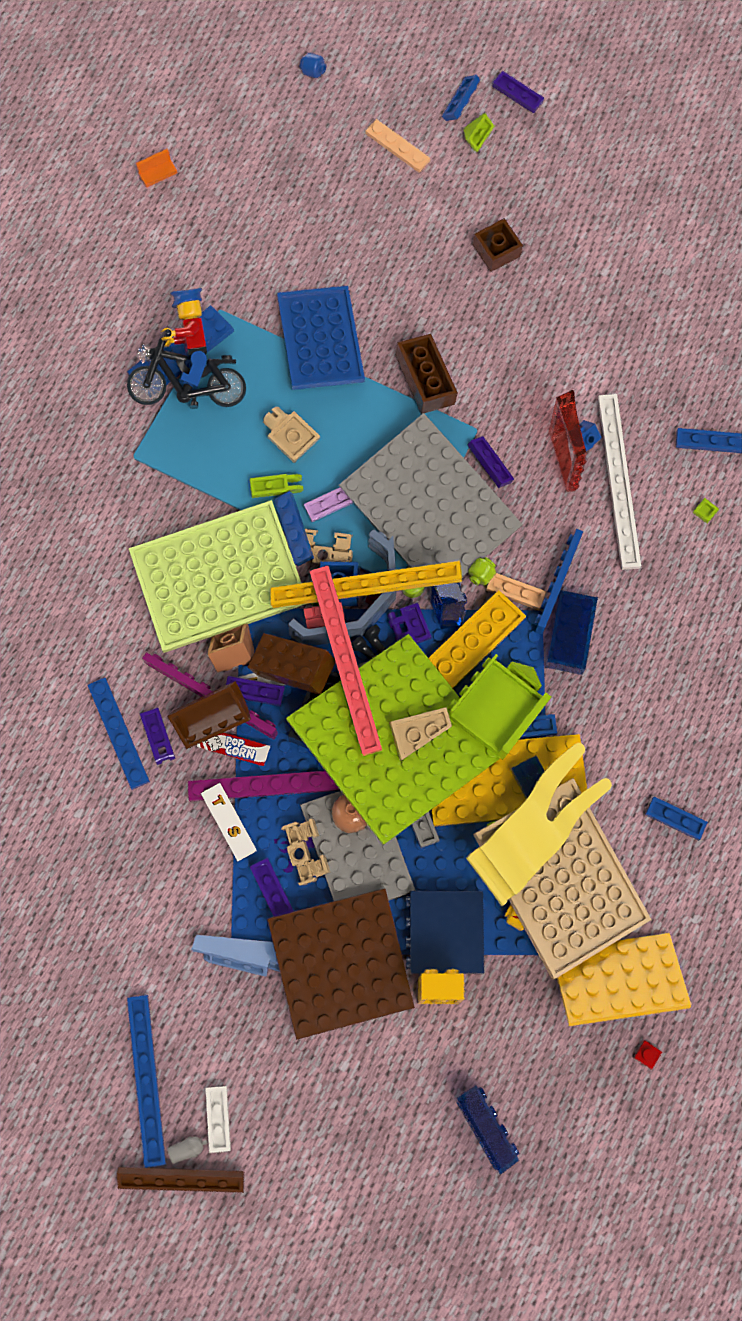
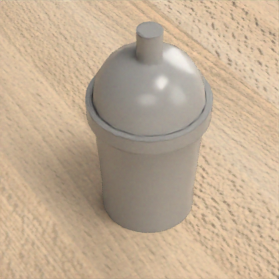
(186, 1149)

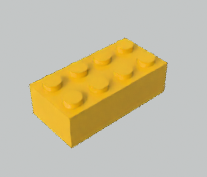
(440, 988)

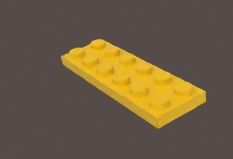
(476, 638)

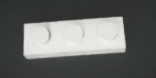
(218, 1119)

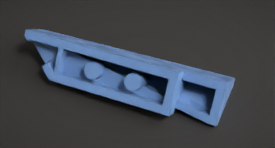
(237, 954)

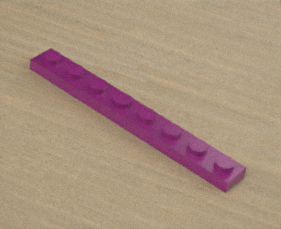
(202, 689)
(265, 785)

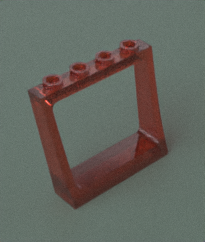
(565, 423)

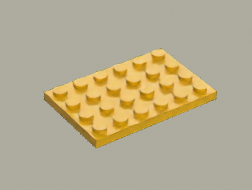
(625, 982)

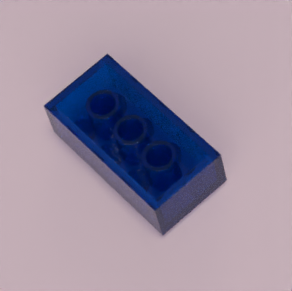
(571, 632)

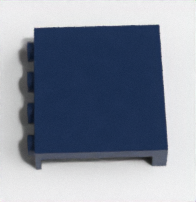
(445, 931)

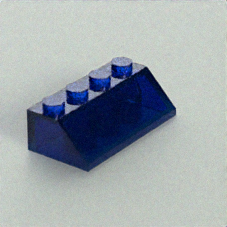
(486, 1129)

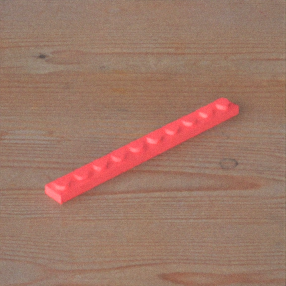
(346, 661)

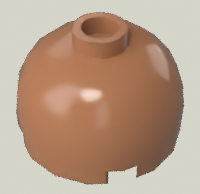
(346, 816)

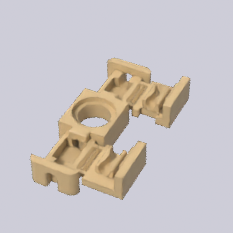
(339, 554)
(295, 837)

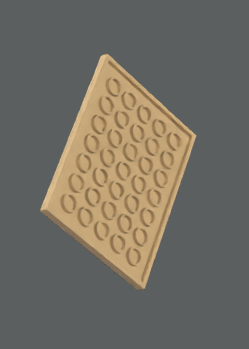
(578, 896)

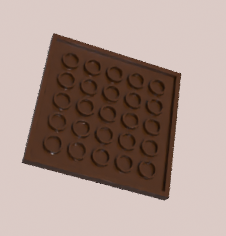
(340, 963)

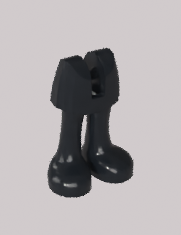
(372, 637)

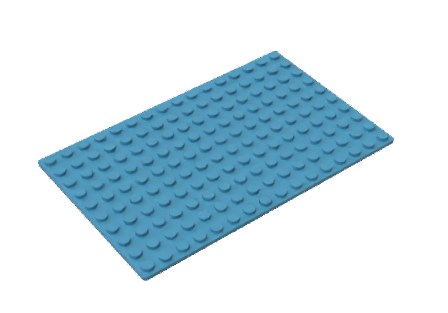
(226, 446)

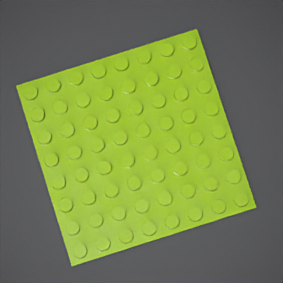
(379, 785)

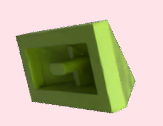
(478, 131)
(526, 674)

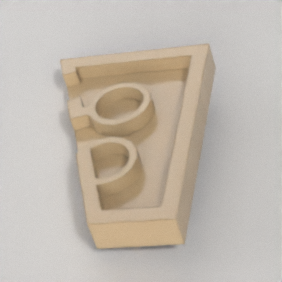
(418, 730)

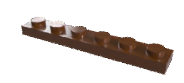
(180, 1179)

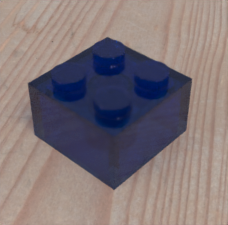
(448, 604)

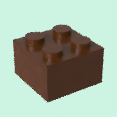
(497, 245)

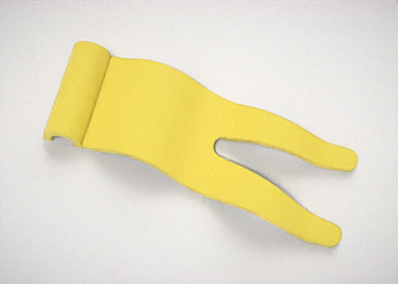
(528, 836)

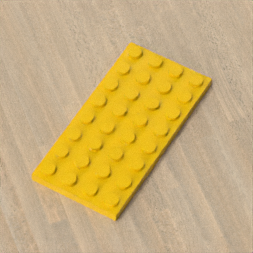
(496, 791)

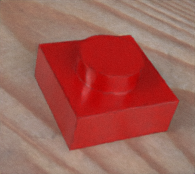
(648, 1055)

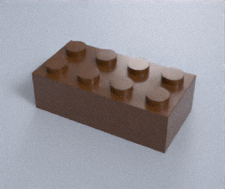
(426, 373)
(292, 663)

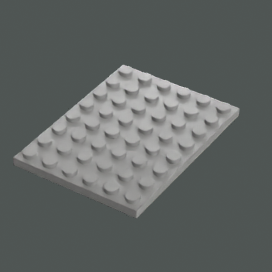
(430, 500)

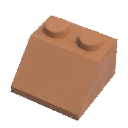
(231, 648)

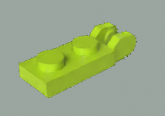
(274, 485)

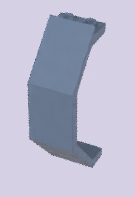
(318, 636)

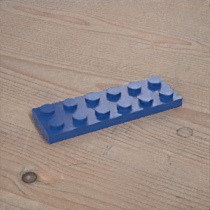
(215, 331)

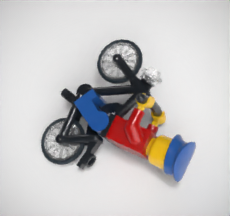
(148, 384)

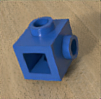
(589, 433)

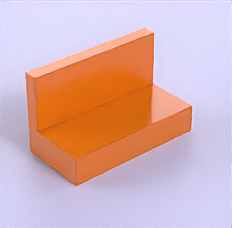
(156, 168)

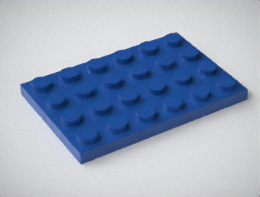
(320, 337)

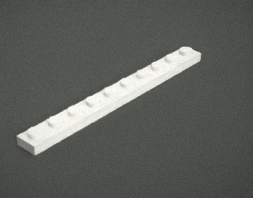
(619, 482)

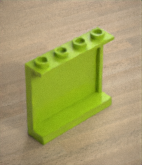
(497, 707)

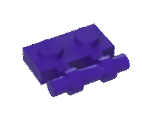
(414, 622)

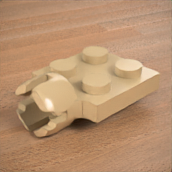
(290, 433)

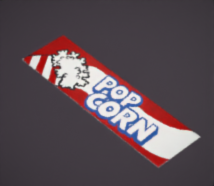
(237, 748)

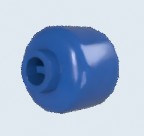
(313, 65)

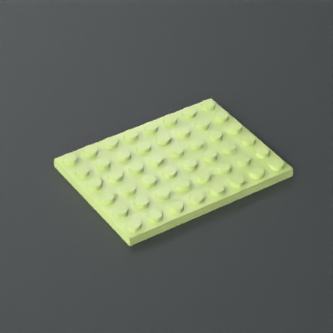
(214, 575)

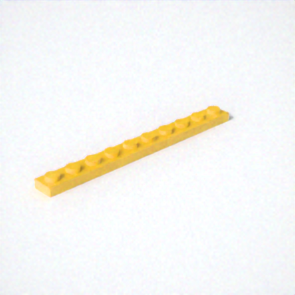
(371, 583)

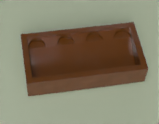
(210, 715)

